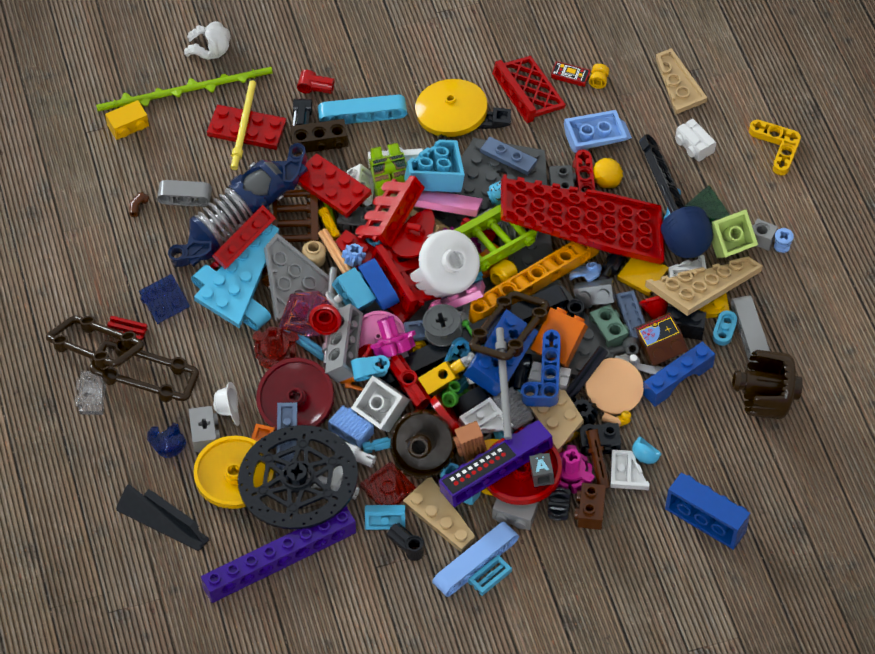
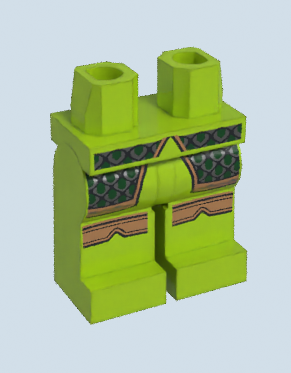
(386, 166)

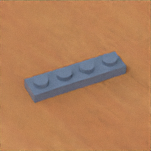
(286, 416)

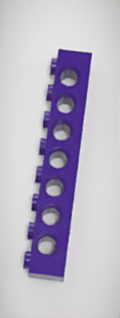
(276, 556)

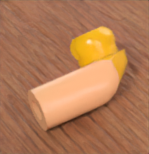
(622, 420)

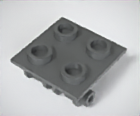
(355, 219)

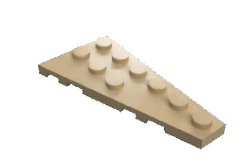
(701, 286)

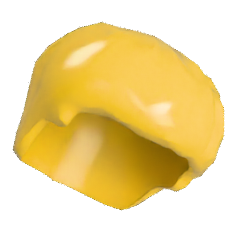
(607, 173)

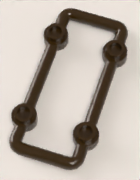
(89, 325)
(515, 346)
(165, 392)

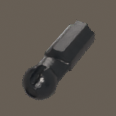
(611, 266)

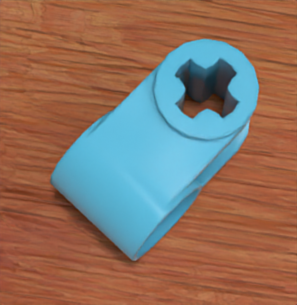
(364, 367)

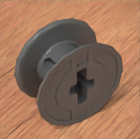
(432, 323)

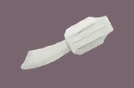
(634, 360)

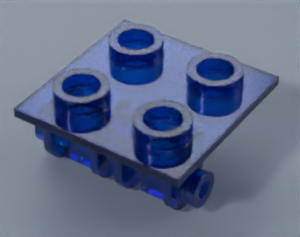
(164, 298)

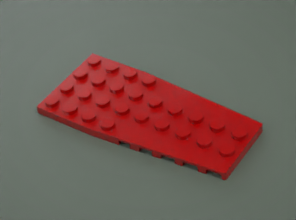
(587, 218)

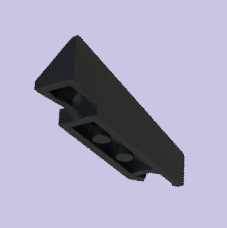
(161, 516)

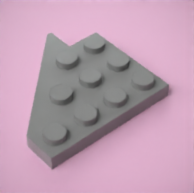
(290, 273)

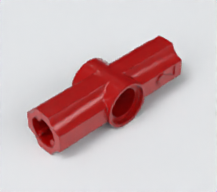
(415, 389)

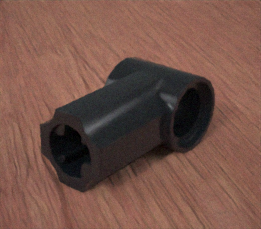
(302, 110)
(520, 375)
(405, 541)

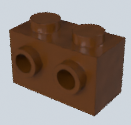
(591, 506)

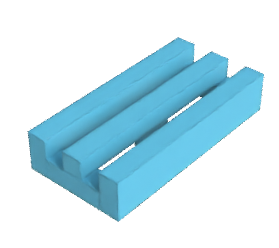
(478, 586)

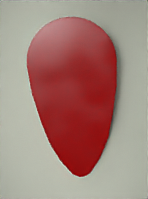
(414, 234)

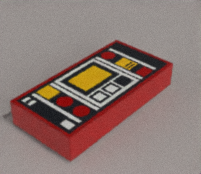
(570, 74)

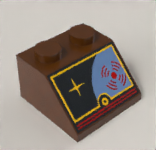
(661, 339)

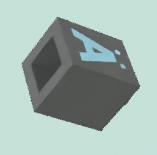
(541, 469)

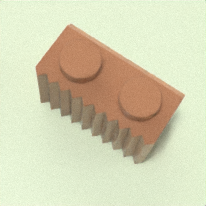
(469, 441)

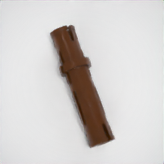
(597, 457)

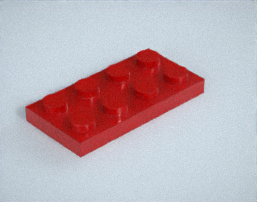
(261, 131)
(333, 186)

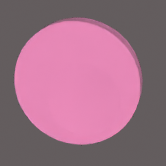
(370, 330)

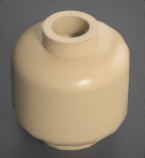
(315, 252)

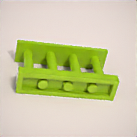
(489, 220)

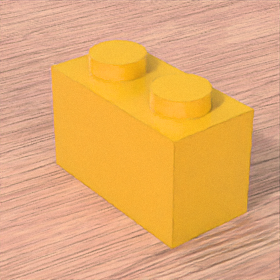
(127, 120)

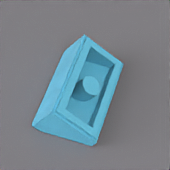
(383, 516)

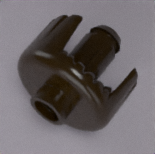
(770, 385)
(422, 444)

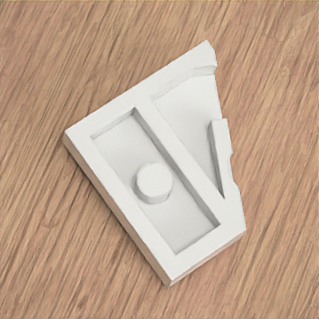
(487, 416)

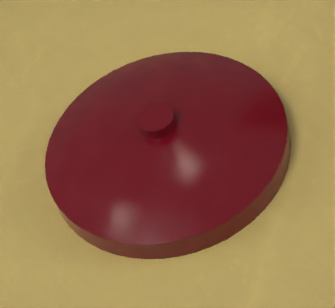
(299, 382)

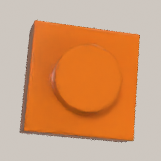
(261, 431)

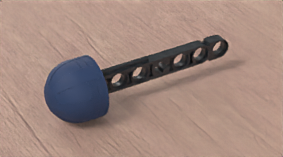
(685, 228)

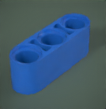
(379, 284)

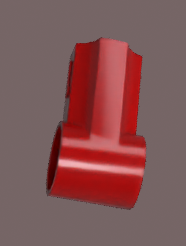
(311, 82)

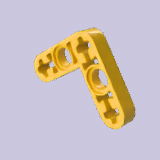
(785, 144)

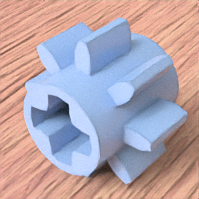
(353, 255)

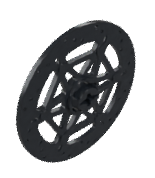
(298, 477)

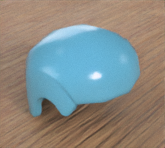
(645, 452)

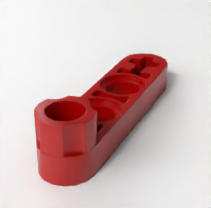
(585, 156)

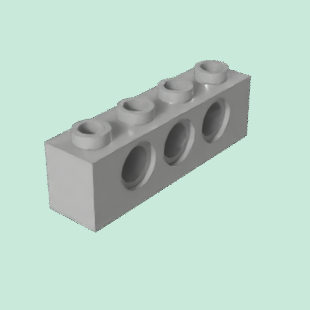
(344, 344)

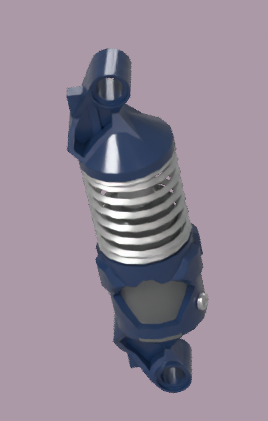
(247, 192)

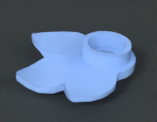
(589, 272)

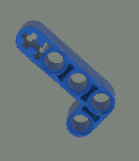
(547, 385)

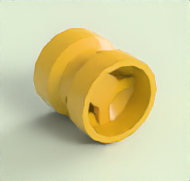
(599, 76)

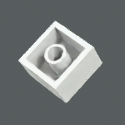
(380, 404)

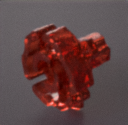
(274, 345)

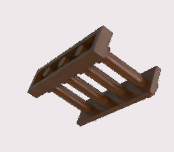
(311, 222)

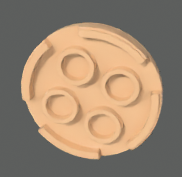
(615, 386)

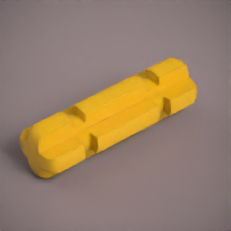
(329, 222)

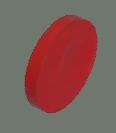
(445, 412)

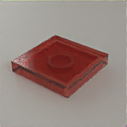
(387, 486)

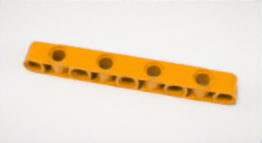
(534, 277)

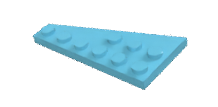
(232, 288)

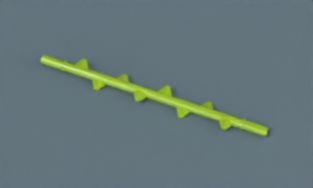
(192, 85)

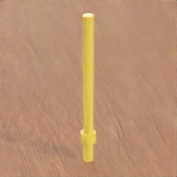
(237, 152)

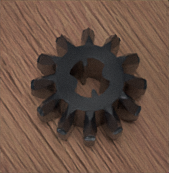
(587, 410)
(559, 504)

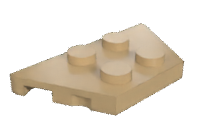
(560, 419)

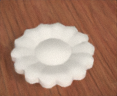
(334, 300)

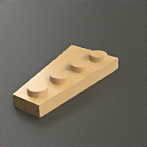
(680, 85)

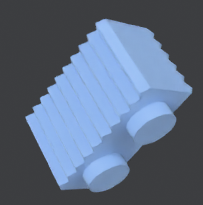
(351, 426)

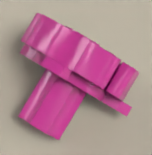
(392, 341)
(574, 469)

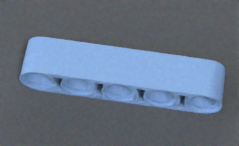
(474, 558)

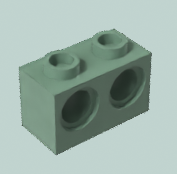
(610, 326)

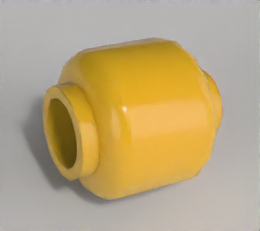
(502, 271)

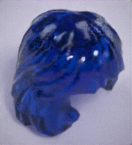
(167, 443)

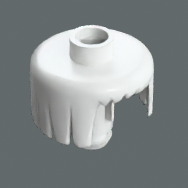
(446, 264)

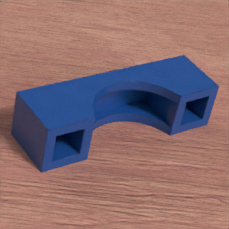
(662, 384)

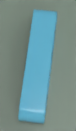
(364, 109)
(256, 314)

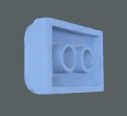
(595, 130)

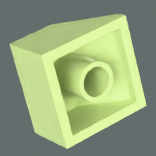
(733, 234)

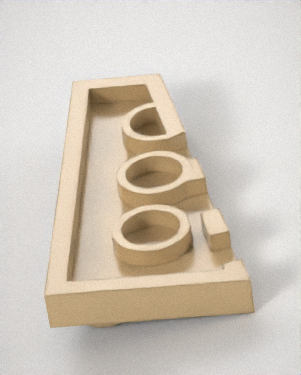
(439, 514)

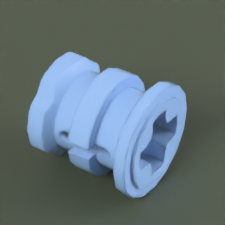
(783, 240)

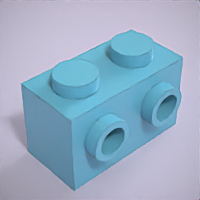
(354, 289)

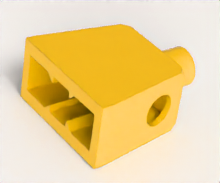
(434, 380)

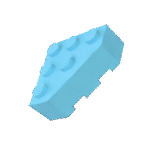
(438, 167)

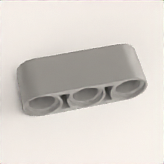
(184, 193)

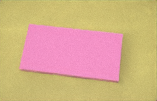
(450, 203)

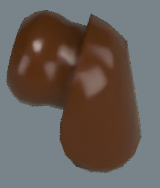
(136, 201)

